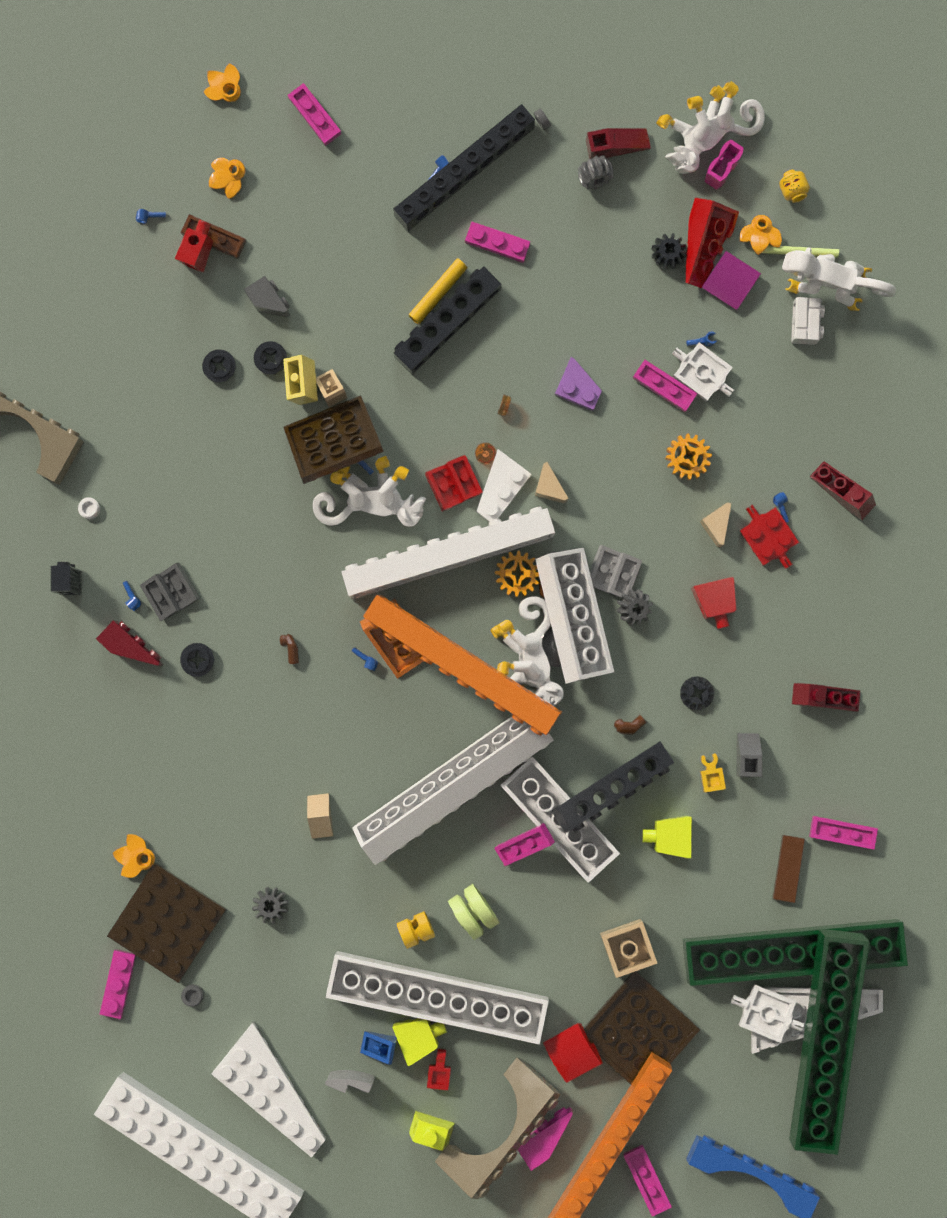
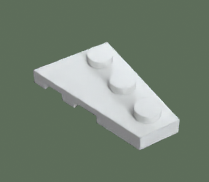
(501, 487)

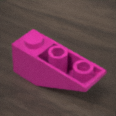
(545, 1139)

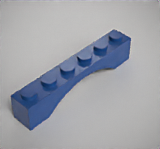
(712, 1158)

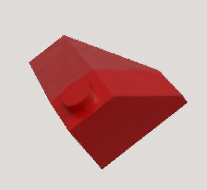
(707, 231)

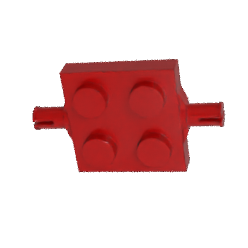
(769, 536)

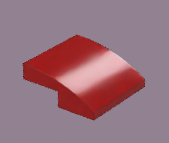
(453, 483)
(572, 1053)

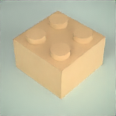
(628, 948)

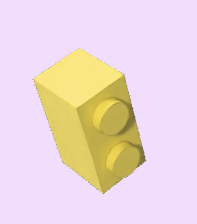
(300, 380)

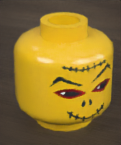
(794, 186)

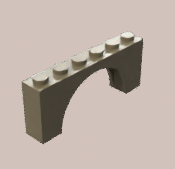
(57, 445)
(534, 1100)

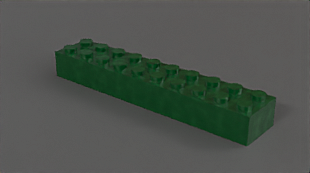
(784, 952)
(828, 1041)

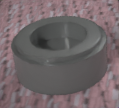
(542, 119)
(192, 995)

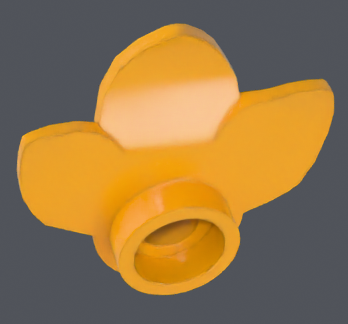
(221, 83)
(225, 178)
(761, 236)
(131, 856)

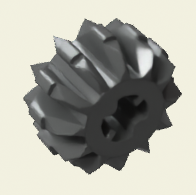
(595, 172)
(627, 604)
(262, 903)

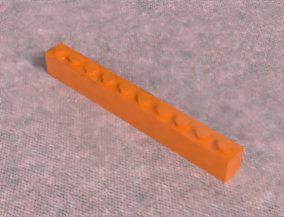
(462, 664)
(613, 1138)

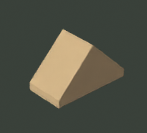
(331, 388)
(549, 486)
(716, 524)
(319, 816)

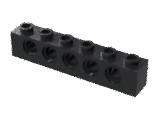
(414, 360)
(566, 812)

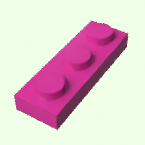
(314, 114)
(497, 242)
(664, 385)
(843, 832)
(524, 844)
(117, 984)
(647, 1180)

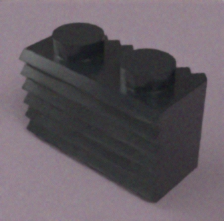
(65, 579)

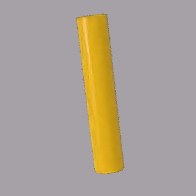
(438, 291)

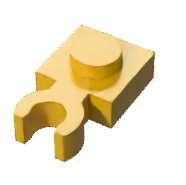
(712, 777)

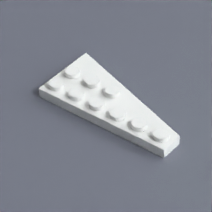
(870, 1005)
(261, 1082)

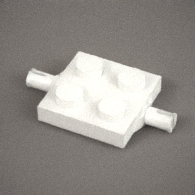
(702, 372)
(767, 1013)

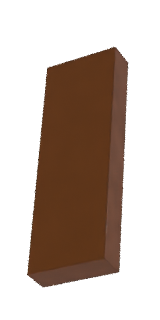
(222, 239)
(788, 868)

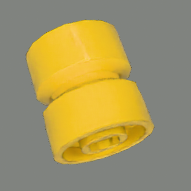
(415, 930)

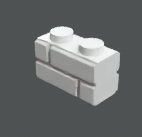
(806, 321)

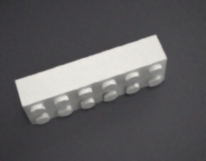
(574, 615)
(537, 796)

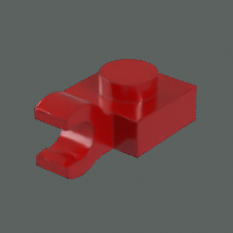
(439, 1074)

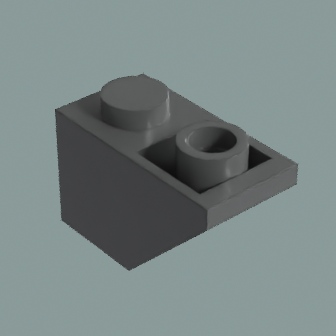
(265, 299)
(749, 755)

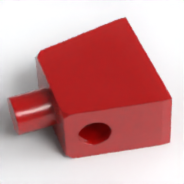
(192, 253)
(716, 600)

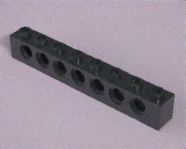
(464, 167)

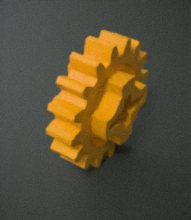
(684, 448)
(507, 573)

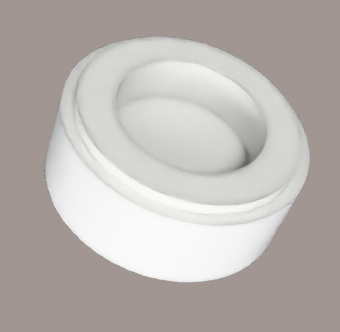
(89, 508)

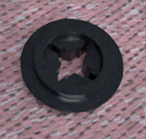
(269, 348)
(218, 356)
(190, 652)
(687, 690)

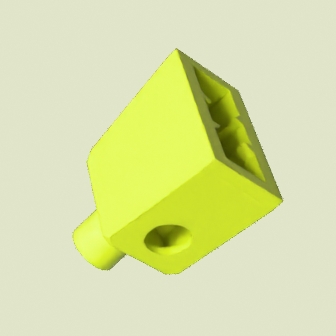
(671, 836)
(417, 1037)
(430, 1131)

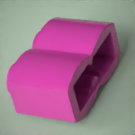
(723, 164)

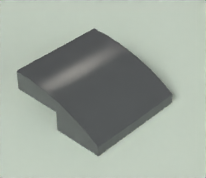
(169, 591)

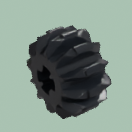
(668, 243)

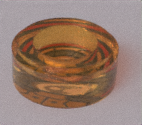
(504, 405)
(485, 453)

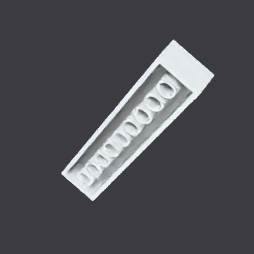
(448, 553)
(447, 788)
(437, 997)
(197, 1151)

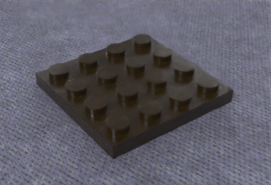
(332, 439)
(166, 922)
(638, 1023)

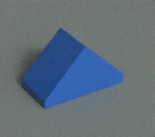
(379, 1046)

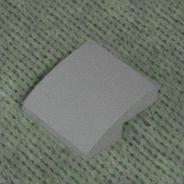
(614, 571)
(342, 1078)

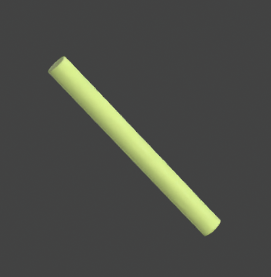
(786, 249)

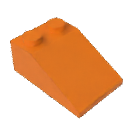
(392, 652)

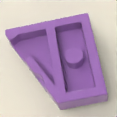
(578, 386)

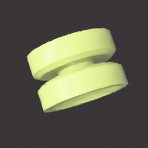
(470, 913)

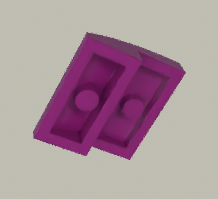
(731, 280)

